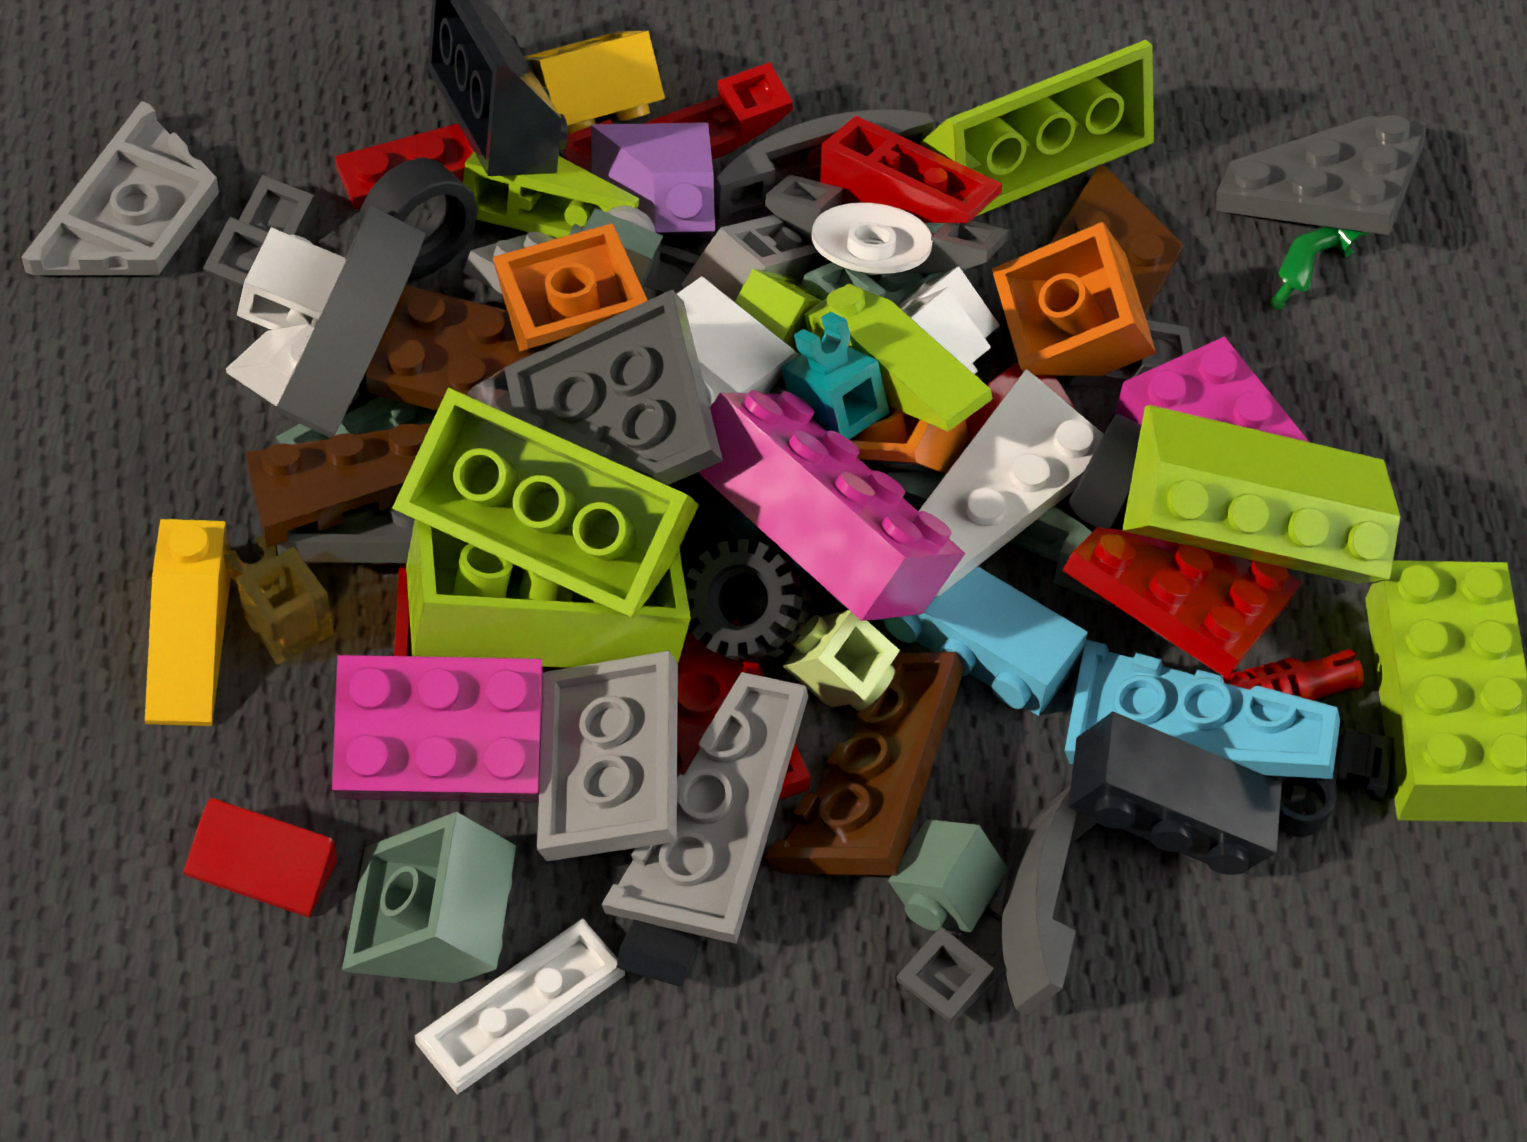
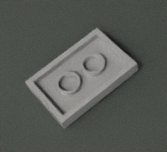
(608, 757)

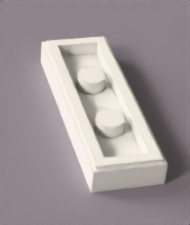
(519, 1006)

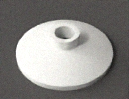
(872, 238)

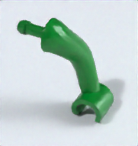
(1298, 264)

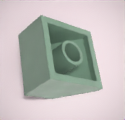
(431, 903)

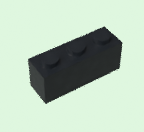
(1175, 795)

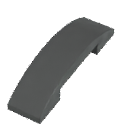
(798, 153)
(965, 245)
(351, 323)
(1032, 942)

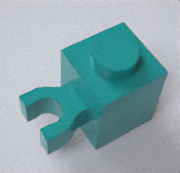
(836, 379)

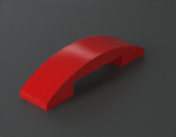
(741, 111)

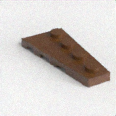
(330, 477)
(876, 777)

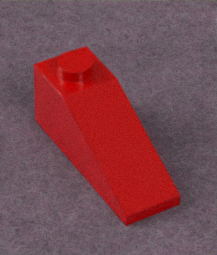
(898, 173)

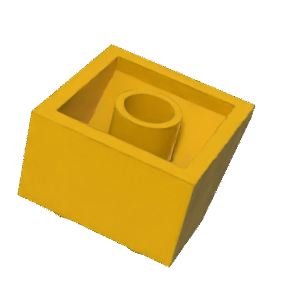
(600, 77)

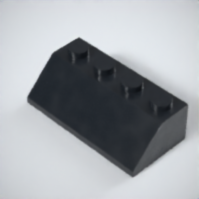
(493, 90)

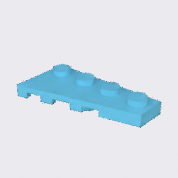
(1249, 727)

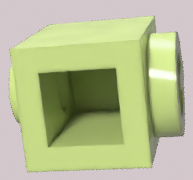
(842, 660)

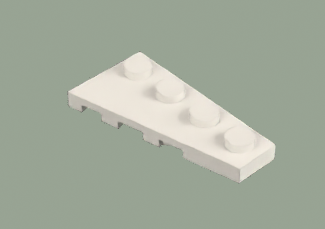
(1012, 472)

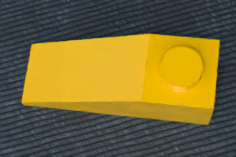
(186, 621)

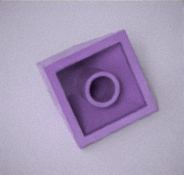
(664, 168)

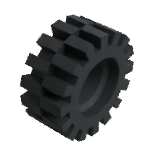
(783, 605)

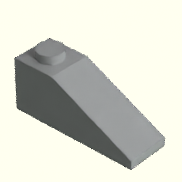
(754, 244)

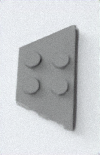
(127, 207)

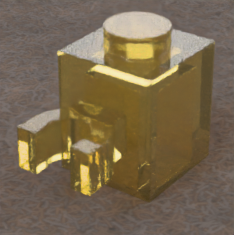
(281, 600)

